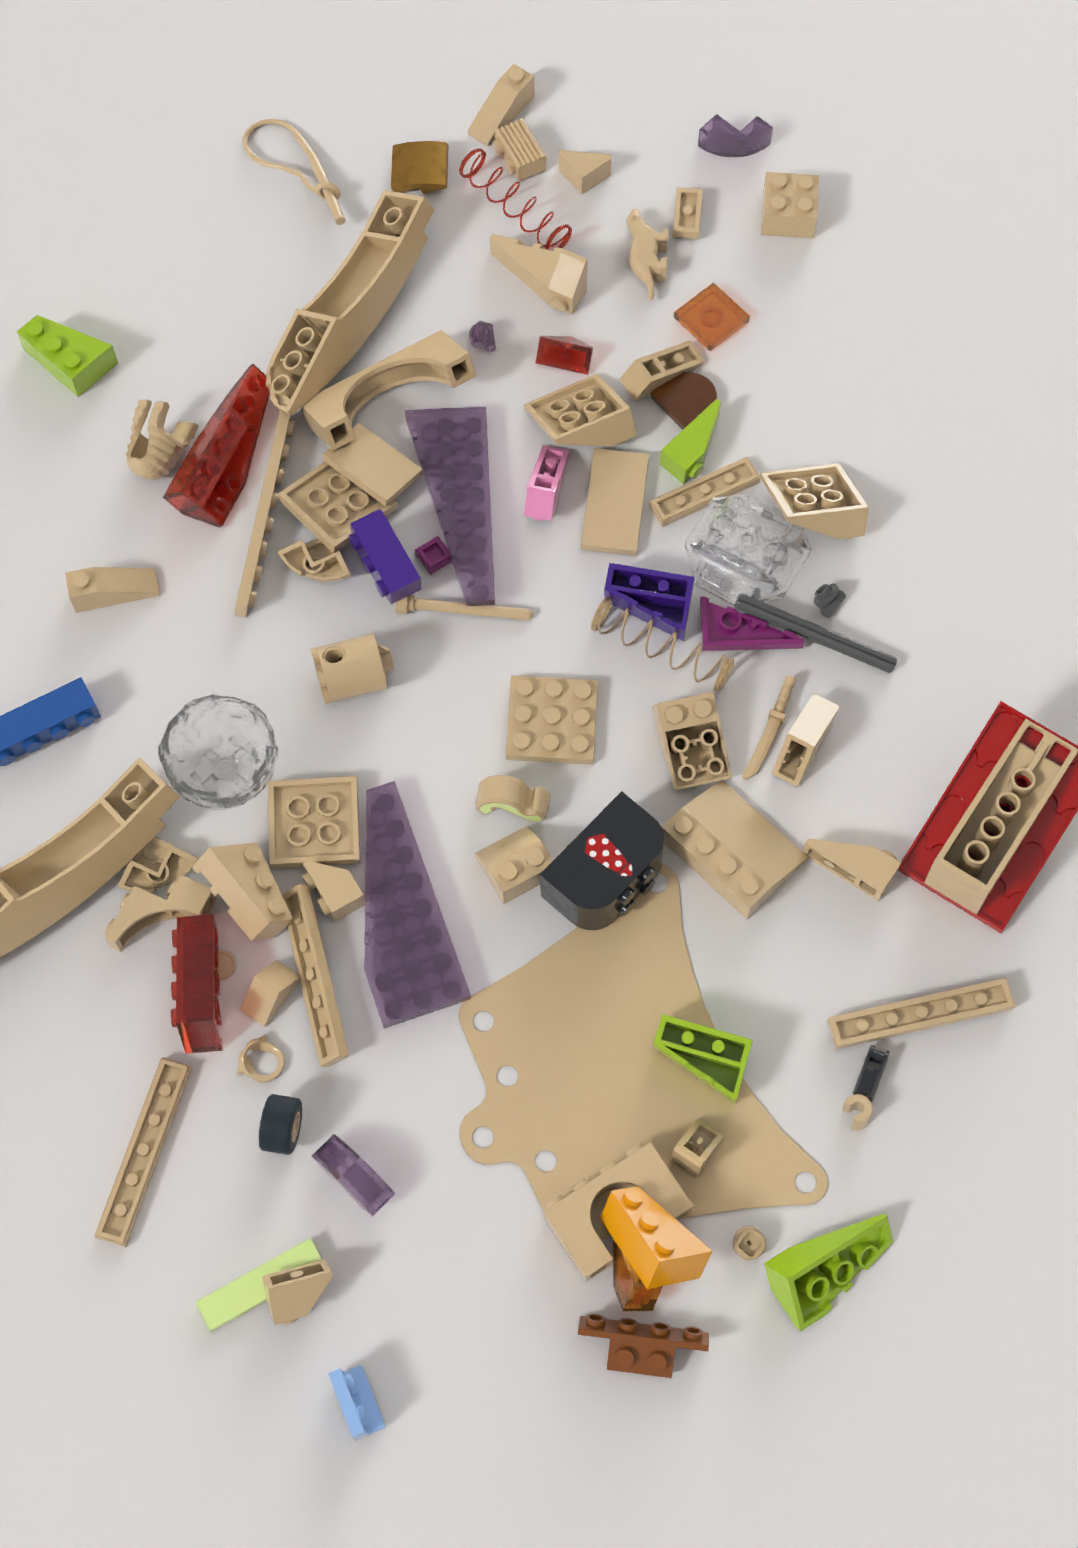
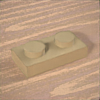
(687, 213)

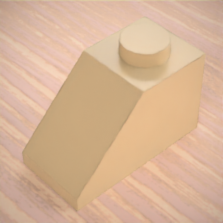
(295, 1290)

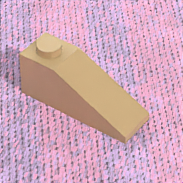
(503, 104)
(660, 367)
(110, 586)
(857, 864)

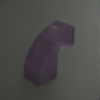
(727, 141)
(353, 1175)

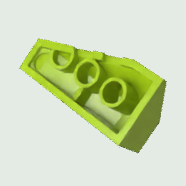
(817, 1270)

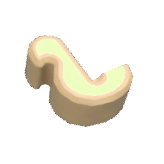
(512, 796)

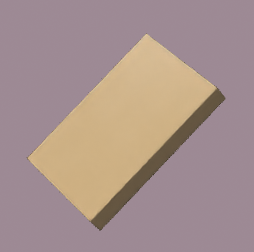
(373, 465)

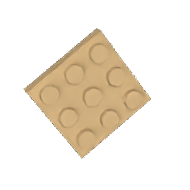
(328, 504)
(551, 720)
(313, 821)

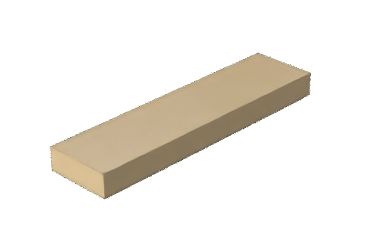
(699, 492)

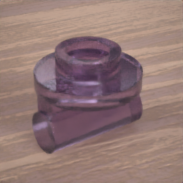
(482, 336)

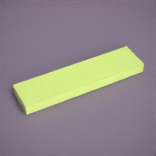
(248, 1290)

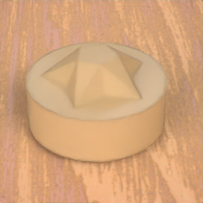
(749, 1242)

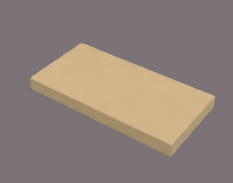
(615, 502)

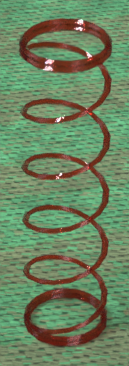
(565, 238)

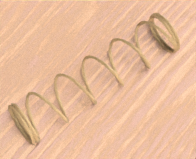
(599, 619)

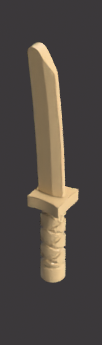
(775, 718)

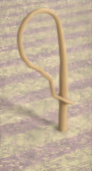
(328, 188)

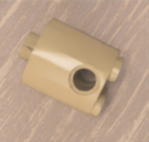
(352, 667)

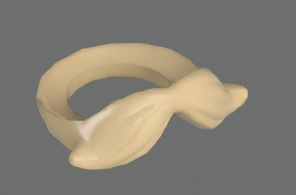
(262, 1045)

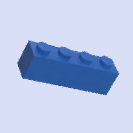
(45, 720)

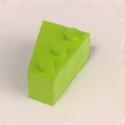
(67, 353)
(705, 1052)

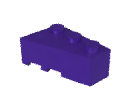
(384, 557)
(651, 596)

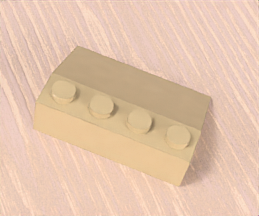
(732, 847)

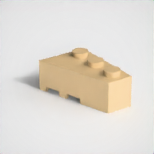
(247, 887)

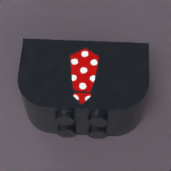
(605, 866)

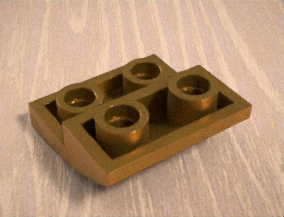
(419, 166)

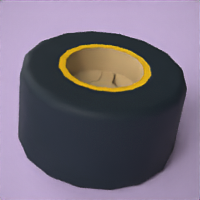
(280, 1124)

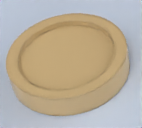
(227, 964)

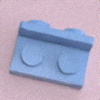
(357, 1402)

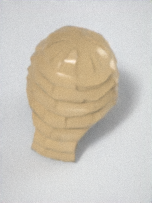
(156, 455)

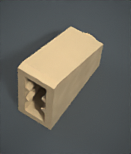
(805, 739)

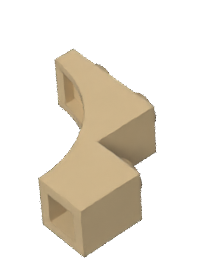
(143, 909)

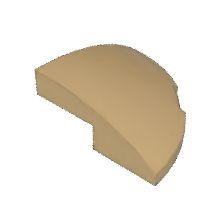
(314, 561)
(156, 866)

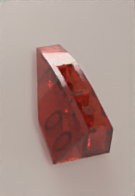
(222, 453)

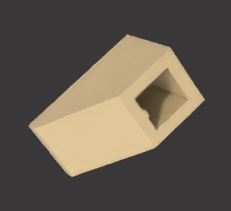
(335, 887)

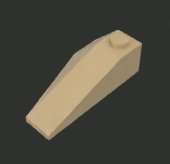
(553, 275)

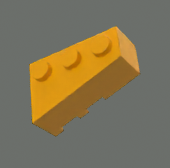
(653, 1239)

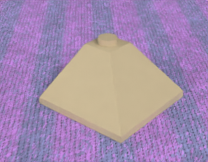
(584, 414)
(819, 500)

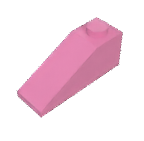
(546, 483)

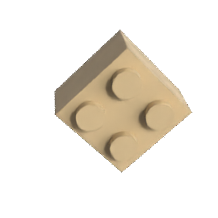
(789, 205)

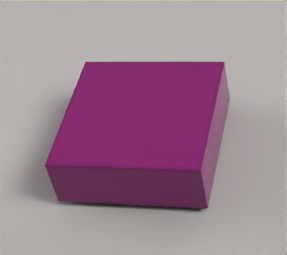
(433, 555)

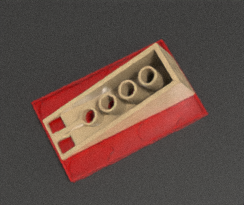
(998, 818)

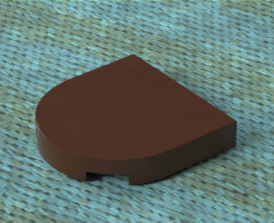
(685, 397)

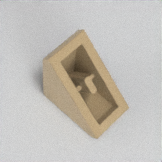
(584, 168)
(269, 992)
(696, 1147)

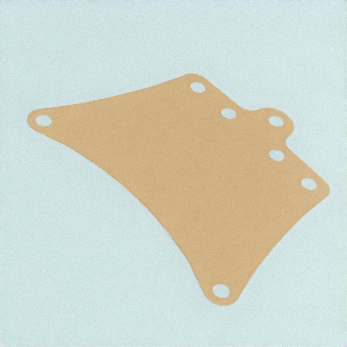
(594, 1086)

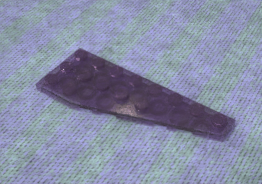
(406, 938)

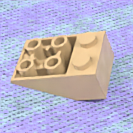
(692, 740)

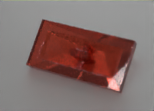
(564, 353)

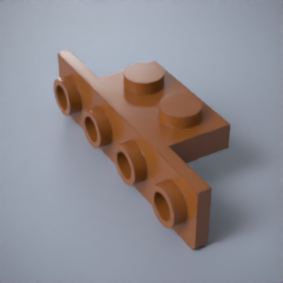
(640, 1346)

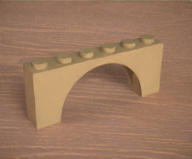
(430, 359)

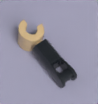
(866, 1088)

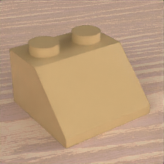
(514, 863)

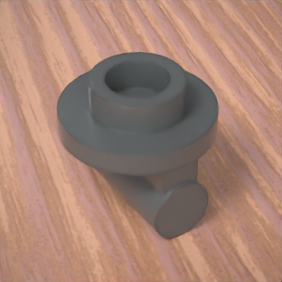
(828, 599)

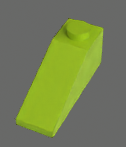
(687, 451)

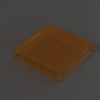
(711, 316)

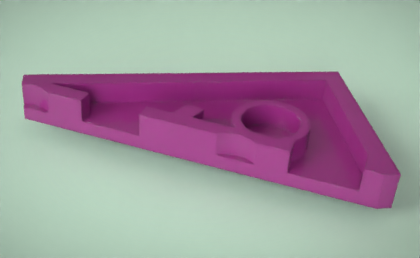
(731, 630)

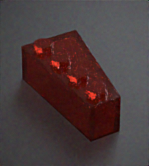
(196, 983)

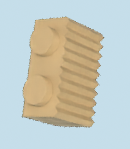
(519, 149)

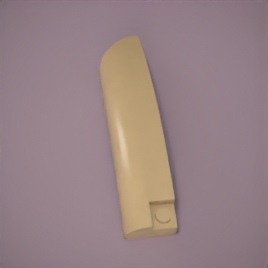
(351, 303)
(82, 855)

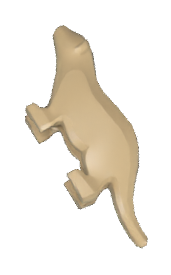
(644, 251)

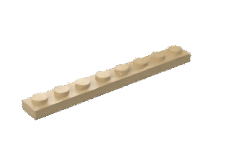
(263, 522)

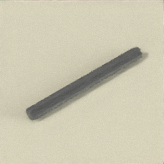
(815, 633)

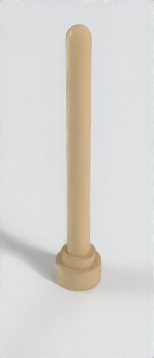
(410, 603)

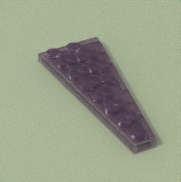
(456, 471)

